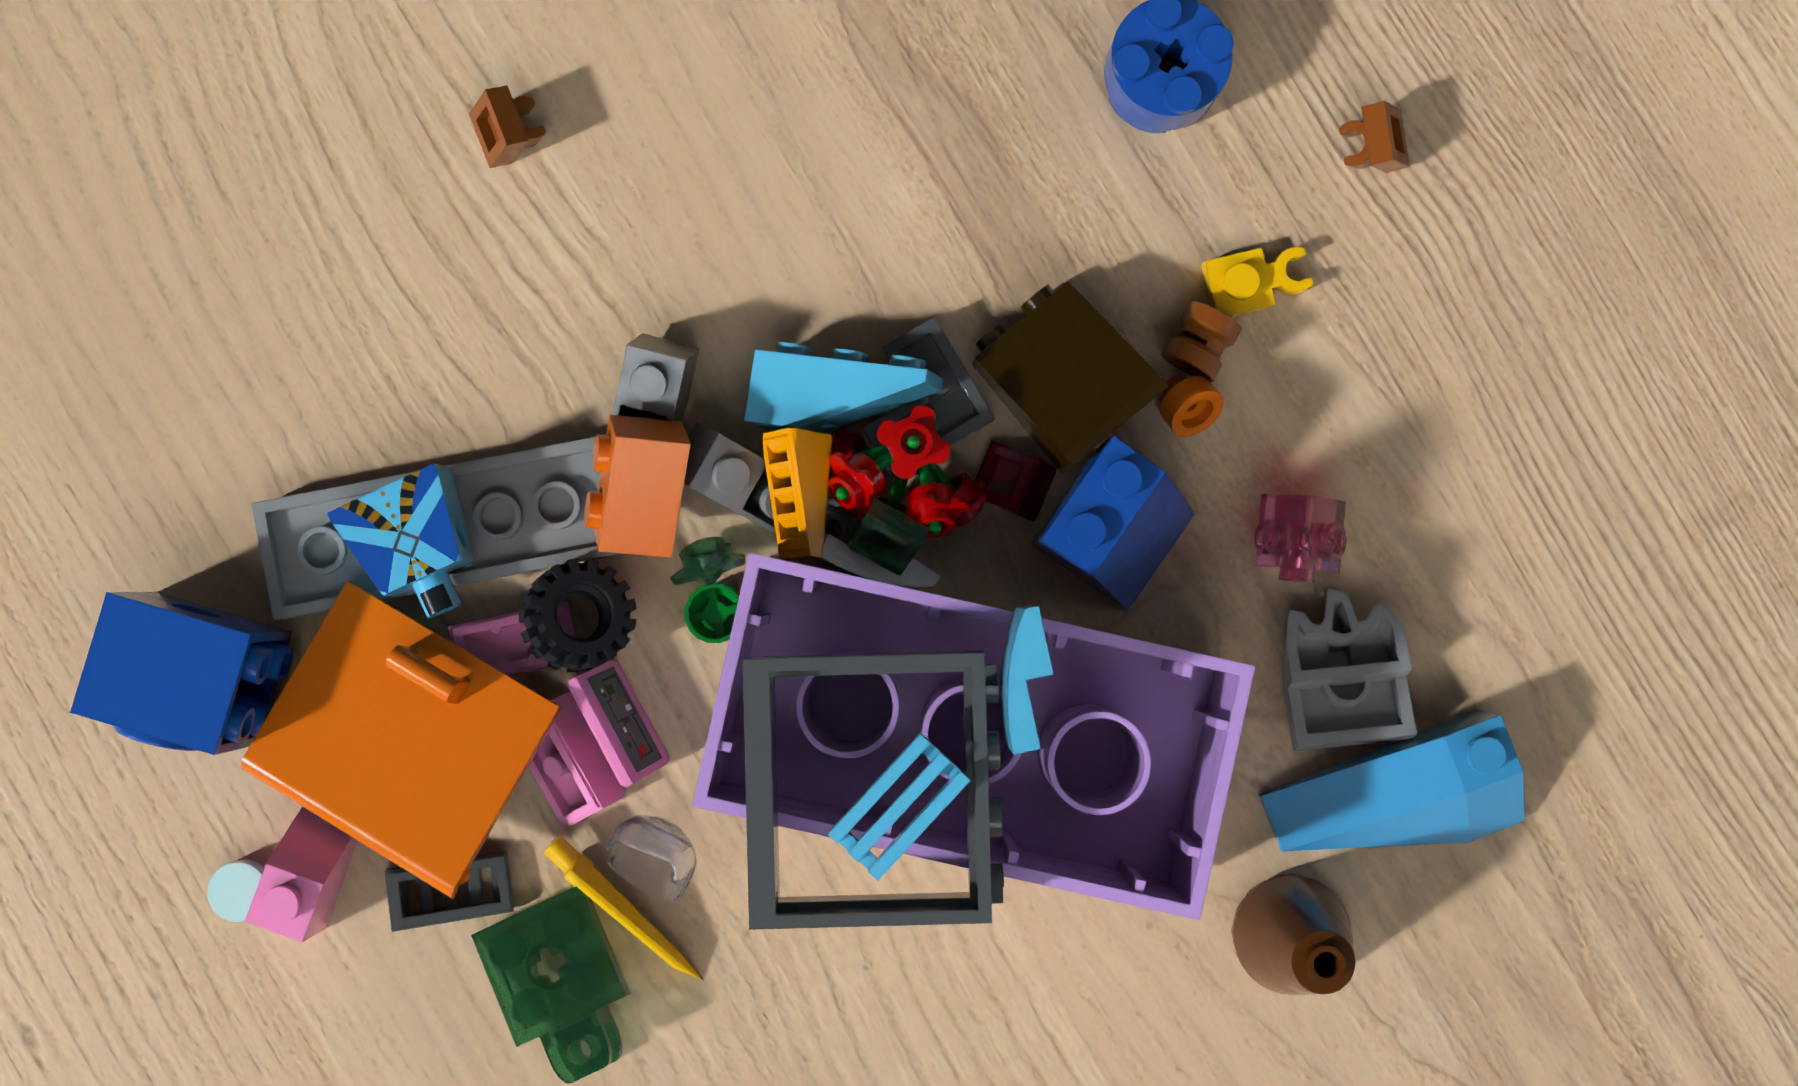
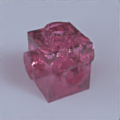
(1300, 535)

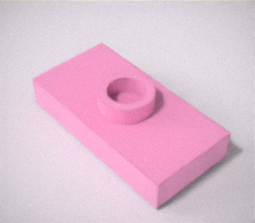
(501, 643)

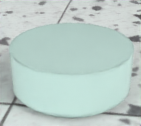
(233, 889)

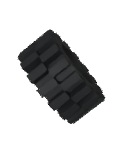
(606, 594)

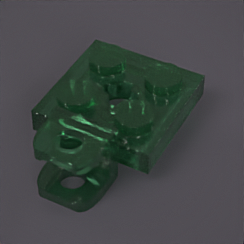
(564, 1009)

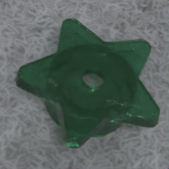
(706, 561)

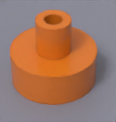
(1190, 405)

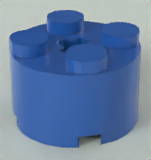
(1173, 31)

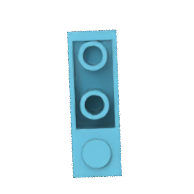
(829, 393)

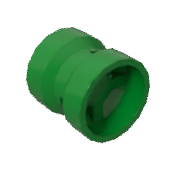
(707, 616)

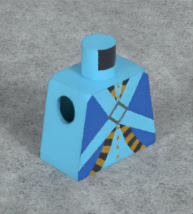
(410, 537)

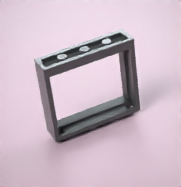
(984, 813)

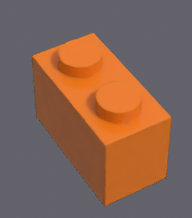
(638, 485)

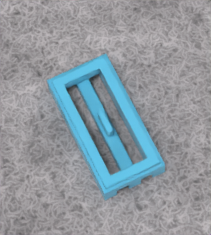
(861, 848)

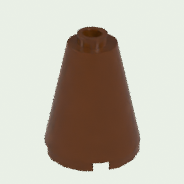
(1294, 937)

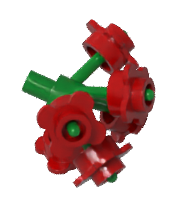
(912, 450)

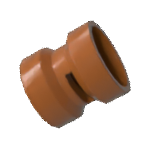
(1201, 340)

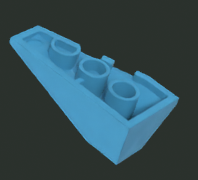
(1419, 791)

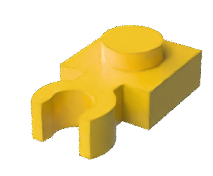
(1245, 282)

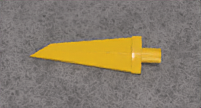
(583, 874)

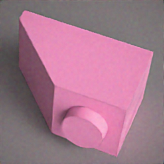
(302, 878)

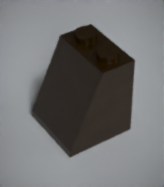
(1065, 374)

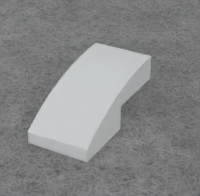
(845, 560)

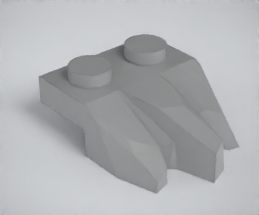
(1346, 678)

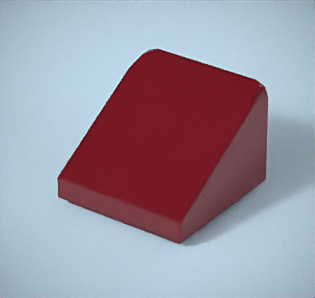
(1015, 480)

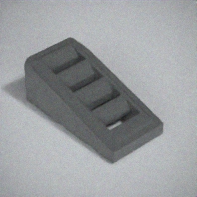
(399, 905)

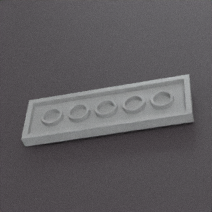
(517, 508)

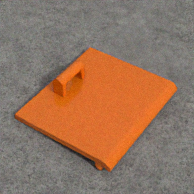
(400, 738)

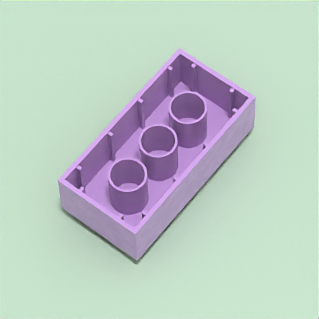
(1126, 728)

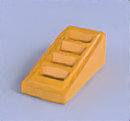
(798, 489)

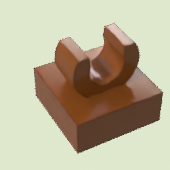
(500, 127)
(1383, 136)

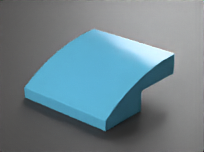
(1023, 659)

